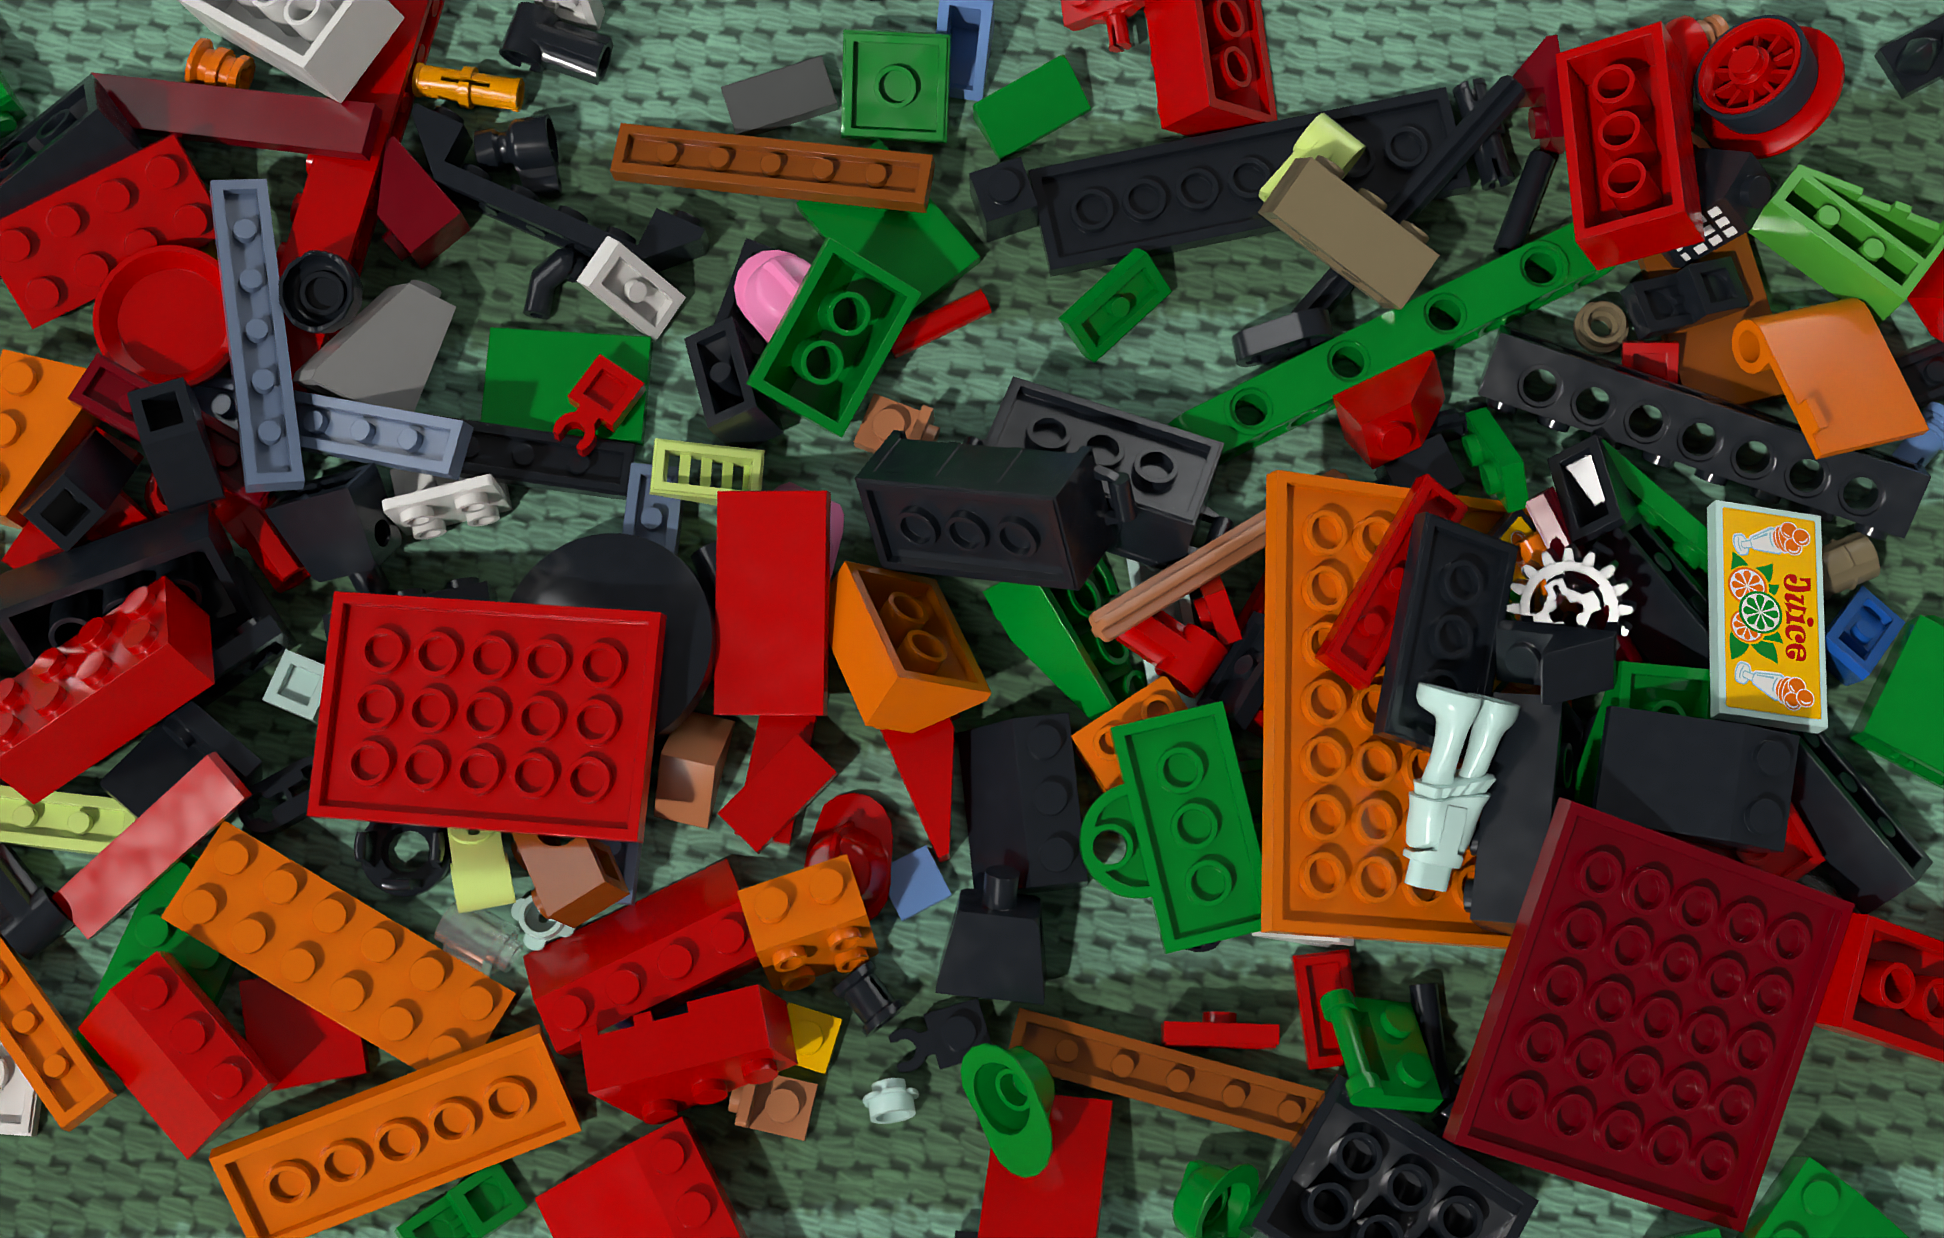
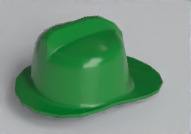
(1013, 1103)
(1214, 1200)

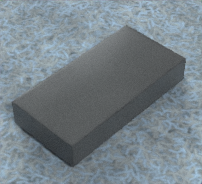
(780, 97)

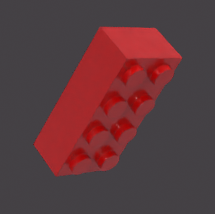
(1629, 147)
(103, 688)

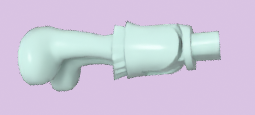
(1450, 799)

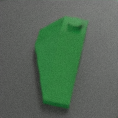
(1057, 637)

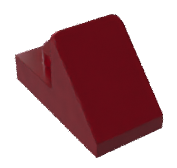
(1540, 81)

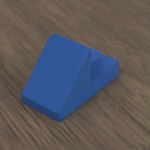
(1859, 637)

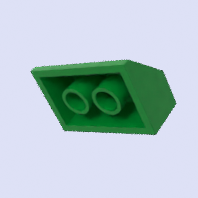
(833, 338)

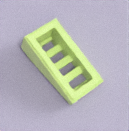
(749, 459)

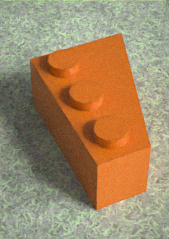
(35, 426)

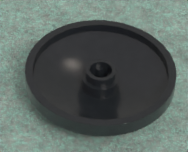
(637, 576)

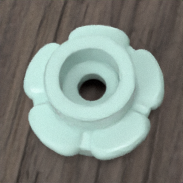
(890, 1101)

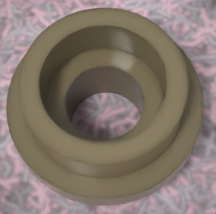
(1611, 316)

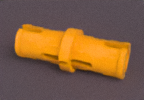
(468, 87)

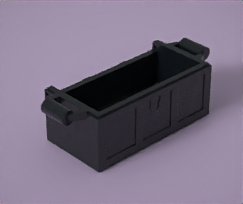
(1166, 465)
(991, 511)

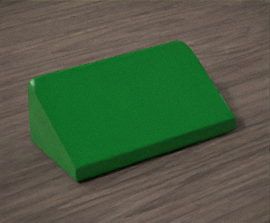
(1030, 107)

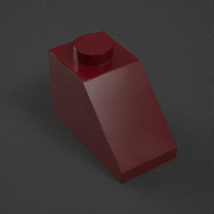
(415, 209)

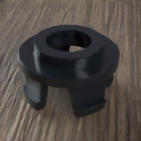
(372, 851)

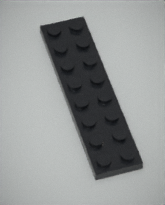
(1210, 184)

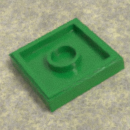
(896, 85)

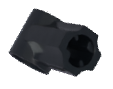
(544, 41)
(27, 911)

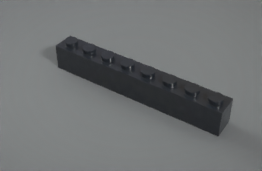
(1857, 834)

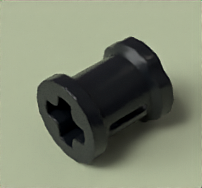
(869, 998)

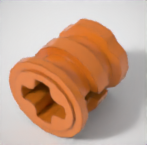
(218, 66)

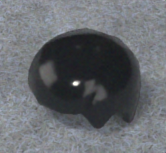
(320, 292)

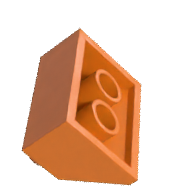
(900, 649)

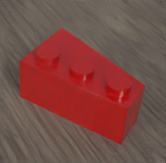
(690, 1056)

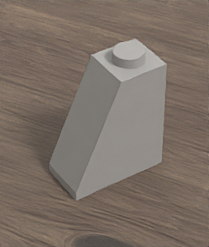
(384, 351)

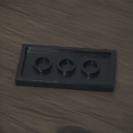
(1443, 624)

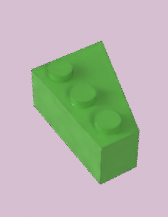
(1849, 239)

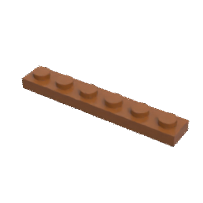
(773, 167)
(1166, 1076)

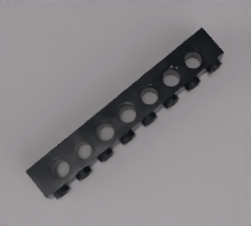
(1896, 482)

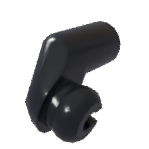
(547, 276)

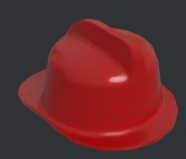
(863, 831)

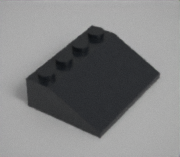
(1380, 1178)

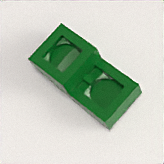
(469, 1209)

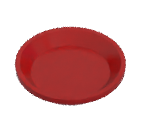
(164, 315)

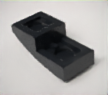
(1685, 299)

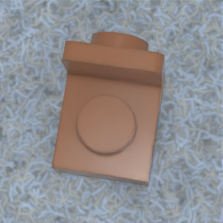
(888, 415)
(775, 1106)

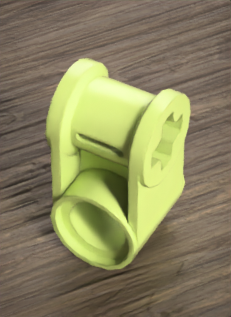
(479, 870)

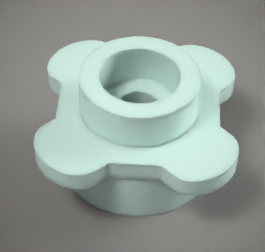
(537, 933)

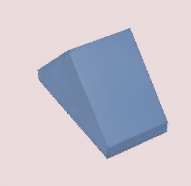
(972, 38)

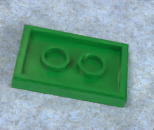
(911, 246)
(537, 369)

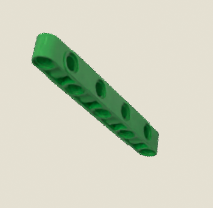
(1473, 302)

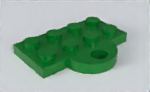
(1181, 827)

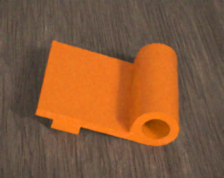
(1832, 375)

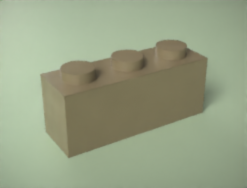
(1350, 231)

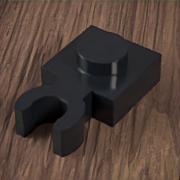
(949, 1035)

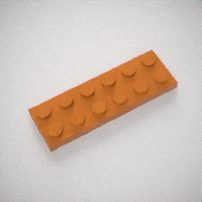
(335, 952)
(397, 1139)

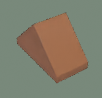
(692, 769)

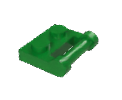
(1382, 1053)

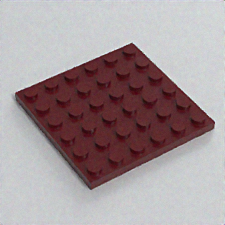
(1648, 1017)

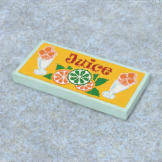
(1766, 617)

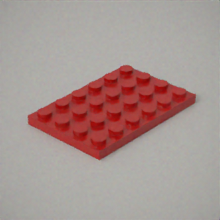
(488, 716)

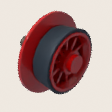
(1767, 85)

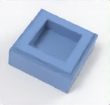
(916, 884)

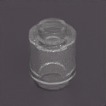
(479, 939)

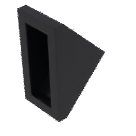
(1590, 490)

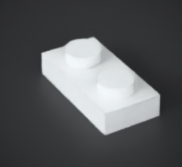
(631, 288)

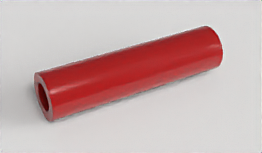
(941, 322)

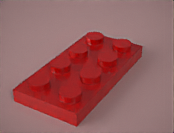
(73, 238)

